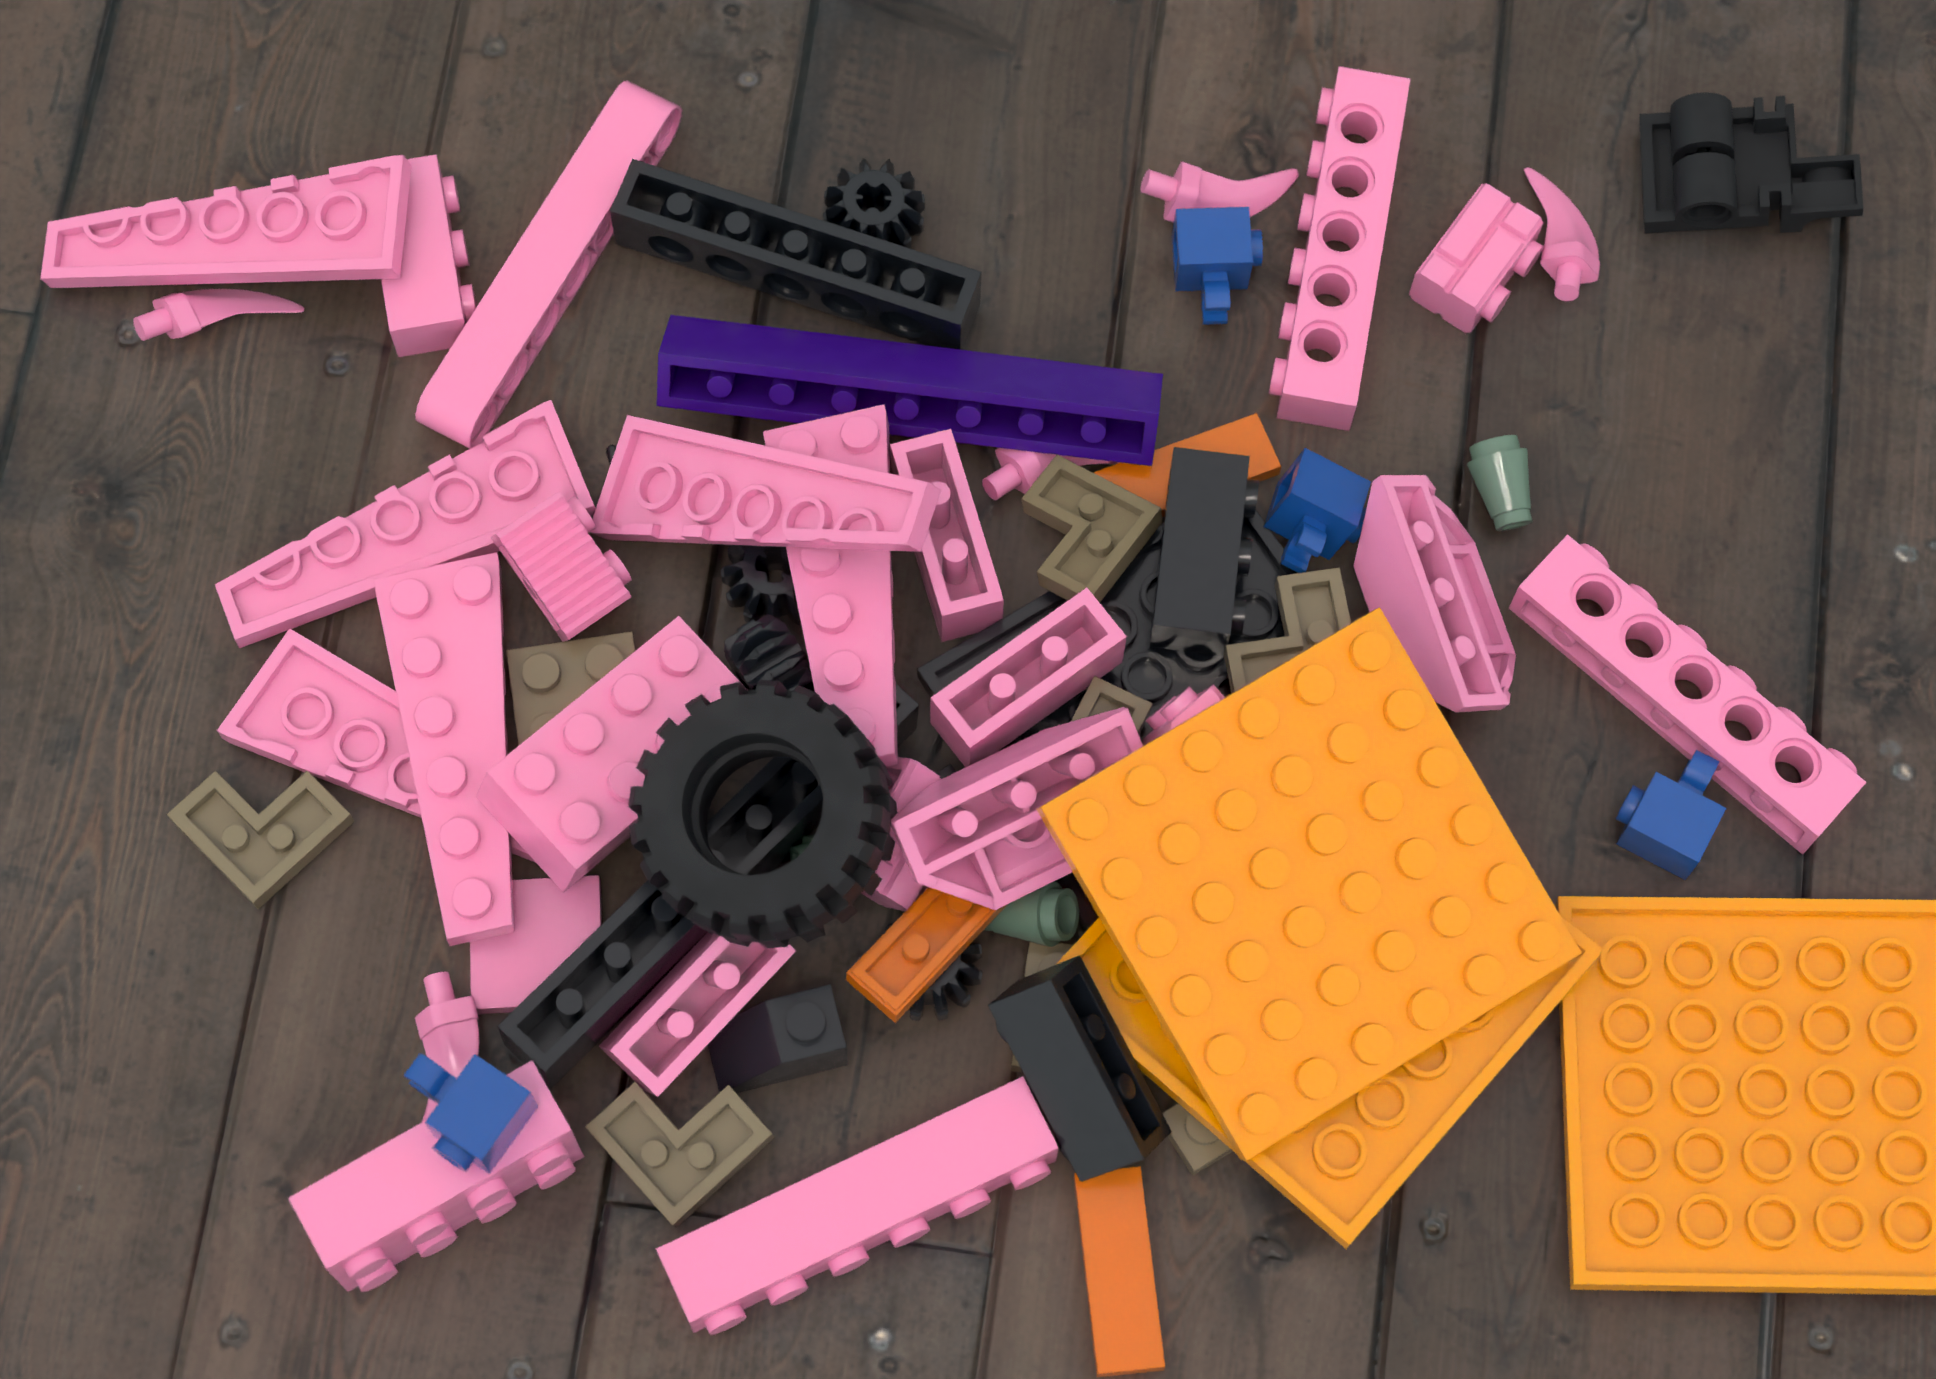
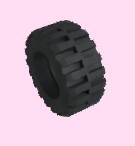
(703, 755)

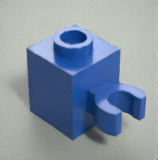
(1214, 255)
(1316, 509)
(1671, 819)
(475, 1112)

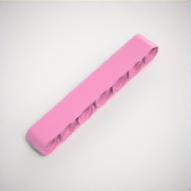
(544, 268)

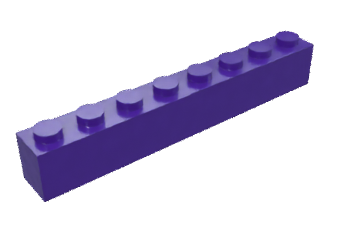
(923, 388)

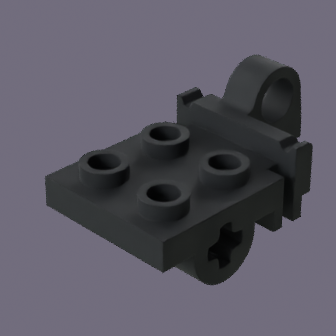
(1734, 165)

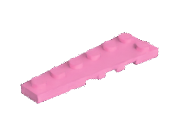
(281, 232)
(730, 491)
(420, 525)
(848, 592)
(451, 693)
(328, 721)

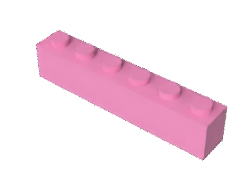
(859, 1205)

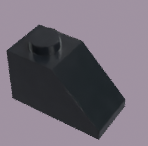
(779, 1041)

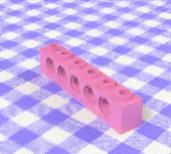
(1374, 109)
(1649, 690)

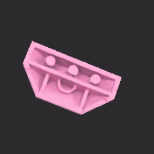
(1434, 594)
(981, 825)

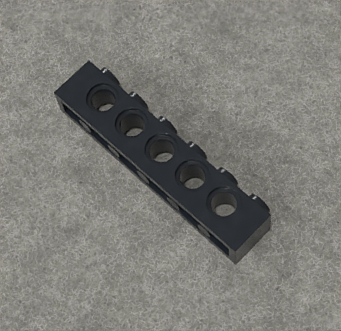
(795, 256)

